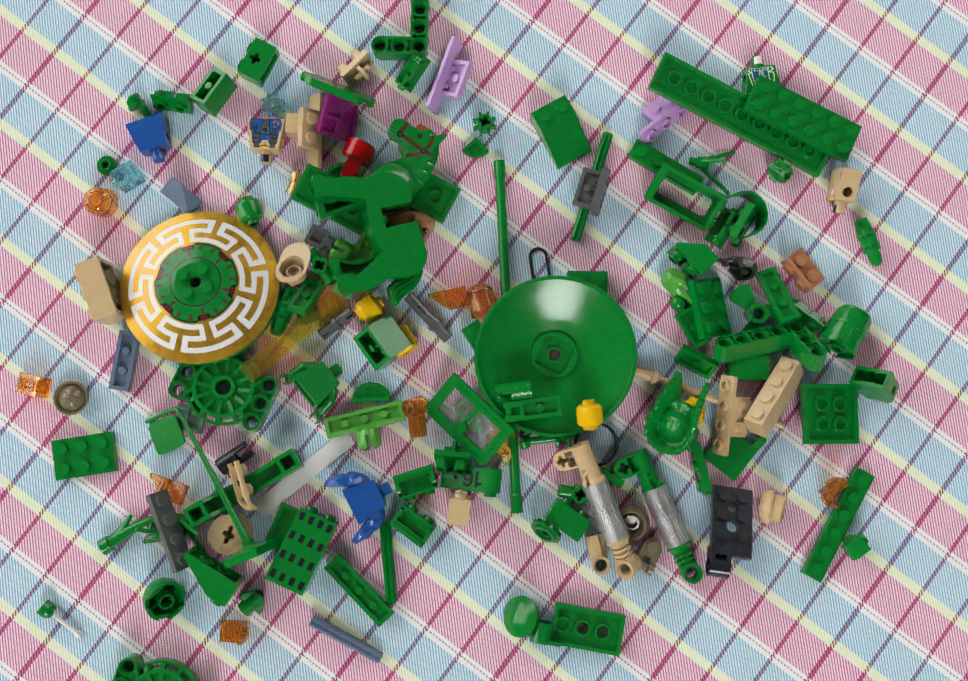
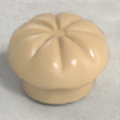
(772, 507)

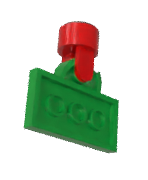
(357, 153)

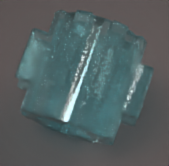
(278, 103)

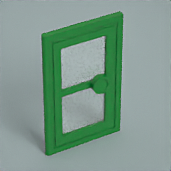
(469, 419)

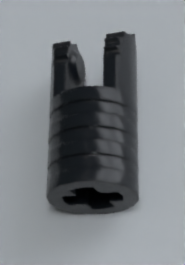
(232, 456)

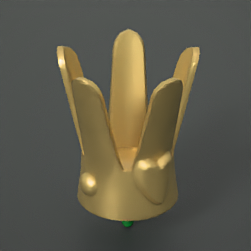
(294, 179)

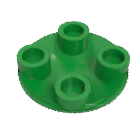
(520, 616)

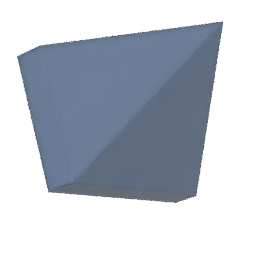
(181, 196)

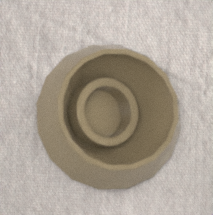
(70, 397)
(635, 521)

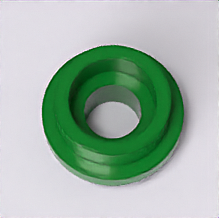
(101, 162)

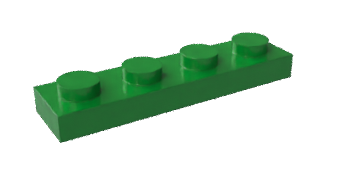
(653, 159)
(359, 590)

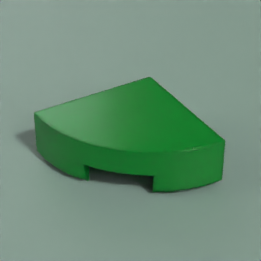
(475, 149)

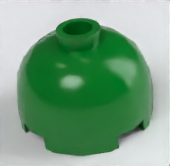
(163, 598)

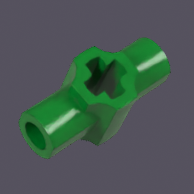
(316, 259)
(569, 492)

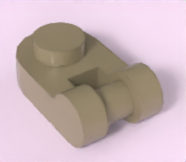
(651, 548)

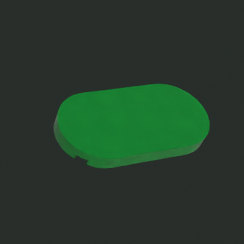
(337, 89)

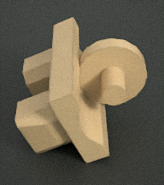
(357, 69)

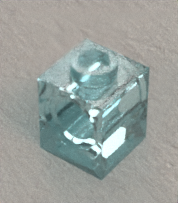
(135, 176)

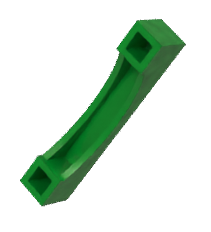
(260, 479)

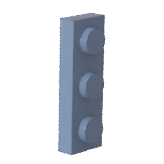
(124, 361)

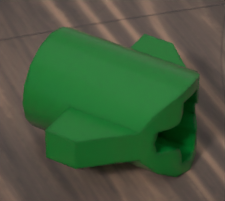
(251, 602)

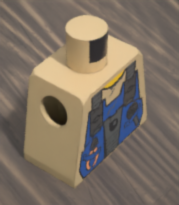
(266, 137)

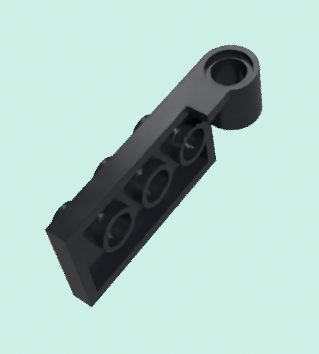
(724, 543)

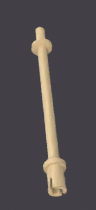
(654, 377)

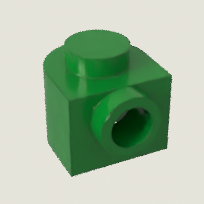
(855, 546)

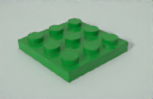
(829, 414)

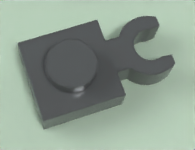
(318, 238)

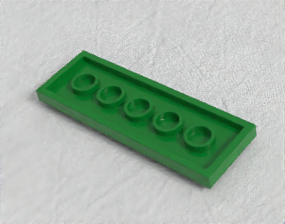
(801, 118)

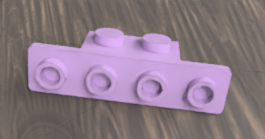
(450, 77)
(662, 115)

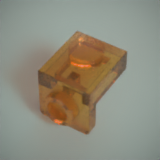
(831, 488)

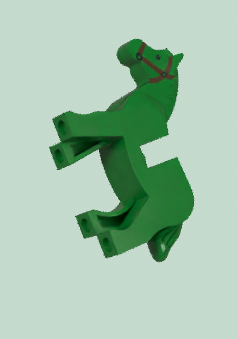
(398, 249)

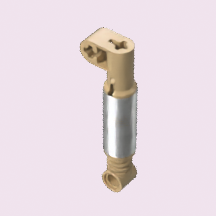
(602, 505)

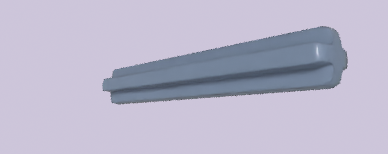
(346, 639)

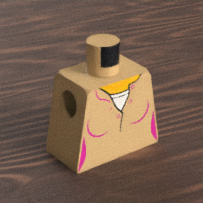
(843, 188)

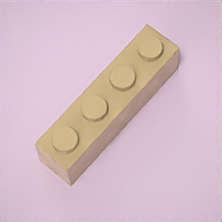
(774, 396)
(459, 508)

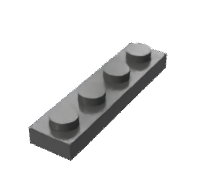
(168, 529)

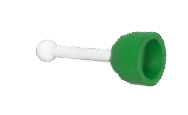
(48, 610)

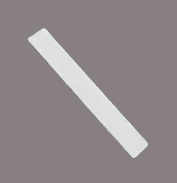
(295, 481)

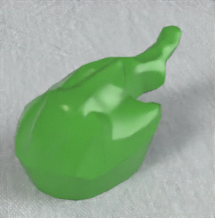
(675, 283)

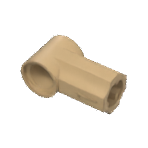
(597, 551)

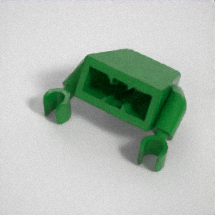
(316, 385)

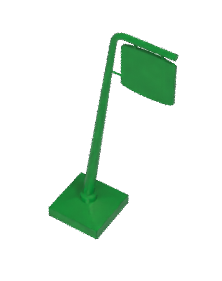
(169, 436)

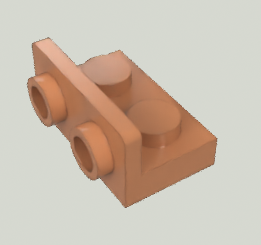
(802, 270)

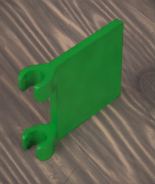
(738, 457)

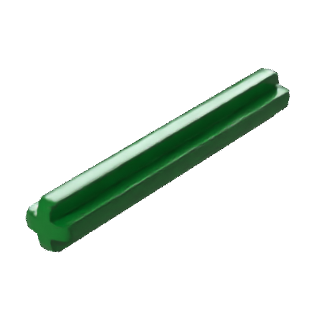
(388, 563)

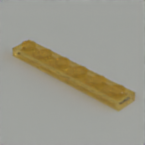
(291, 337)

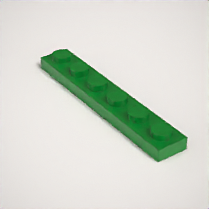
(837, 524)

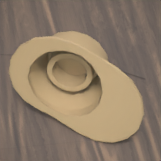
(293, 264)

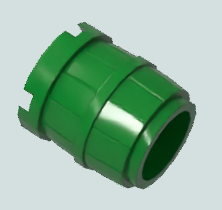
(845, 331)

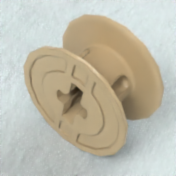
(219, 536)

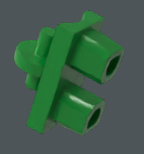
(454, 456)

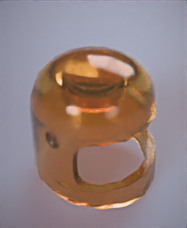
(100, 202)
(480, 297)

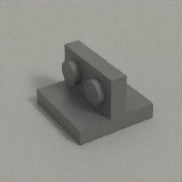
(592, 190)

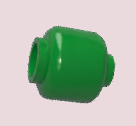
(249, 210)

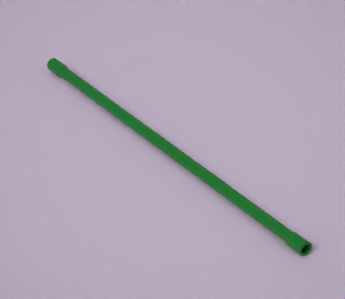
(499, 176)

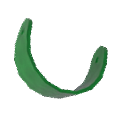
(761, 209)

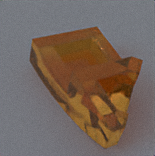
(451, 298)
(176, 490)

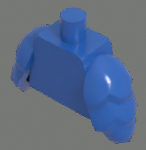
(364, 500)

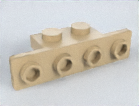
(307, 126)
(730, 415)

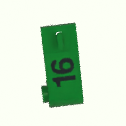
(475, 479)

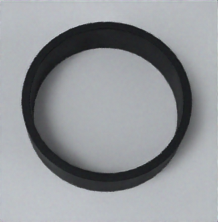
(615, 448)

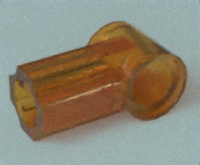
(414, 410)

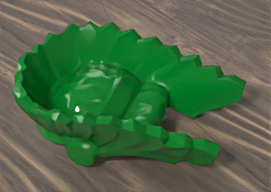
(671, 422)

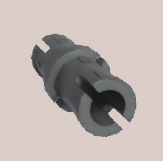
(336, 323)

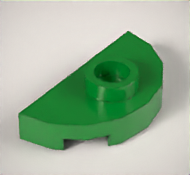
(371, 393)
(612, 480)

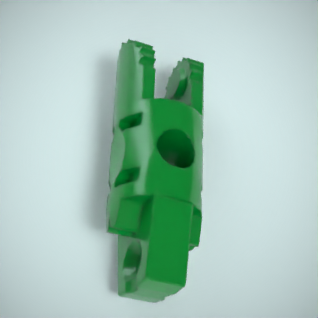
(868, 241)
(283, 315)

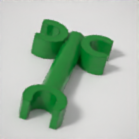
(526, 441)

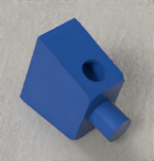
(151, 136)

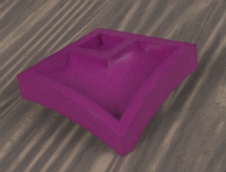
(337, 118)

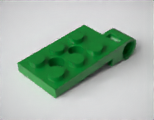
(563, 629)

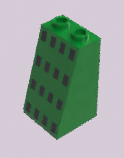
(302, 550)

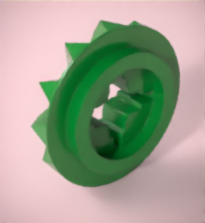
(546, 530)

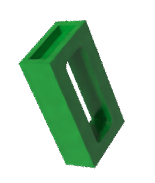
(702, 222)

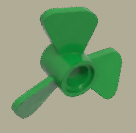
(744, 298)

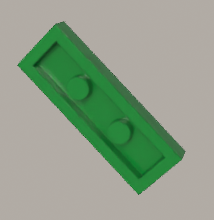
(777, 296)

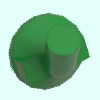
(135, 102)

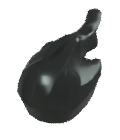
(742, 267)

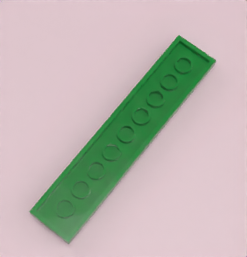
(723, 107)

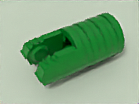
(513, 391)

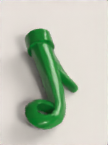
(122, 533)

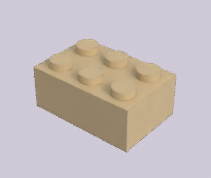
(100, 290)

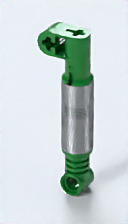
(662, 510)

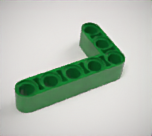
(409, 43)
(772, 339)

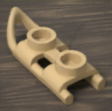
(244, 490)

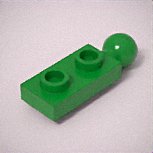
(687, 322)

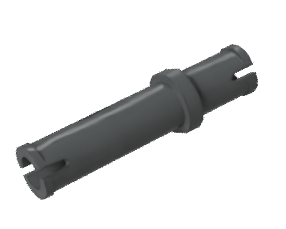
(428, 317)

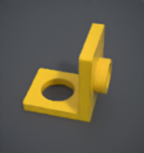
(411, 348)

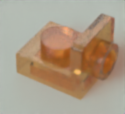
(33, 385)
(234, 631)

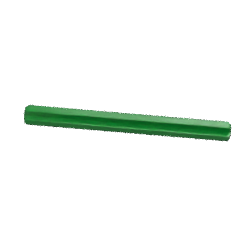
(597, 165)

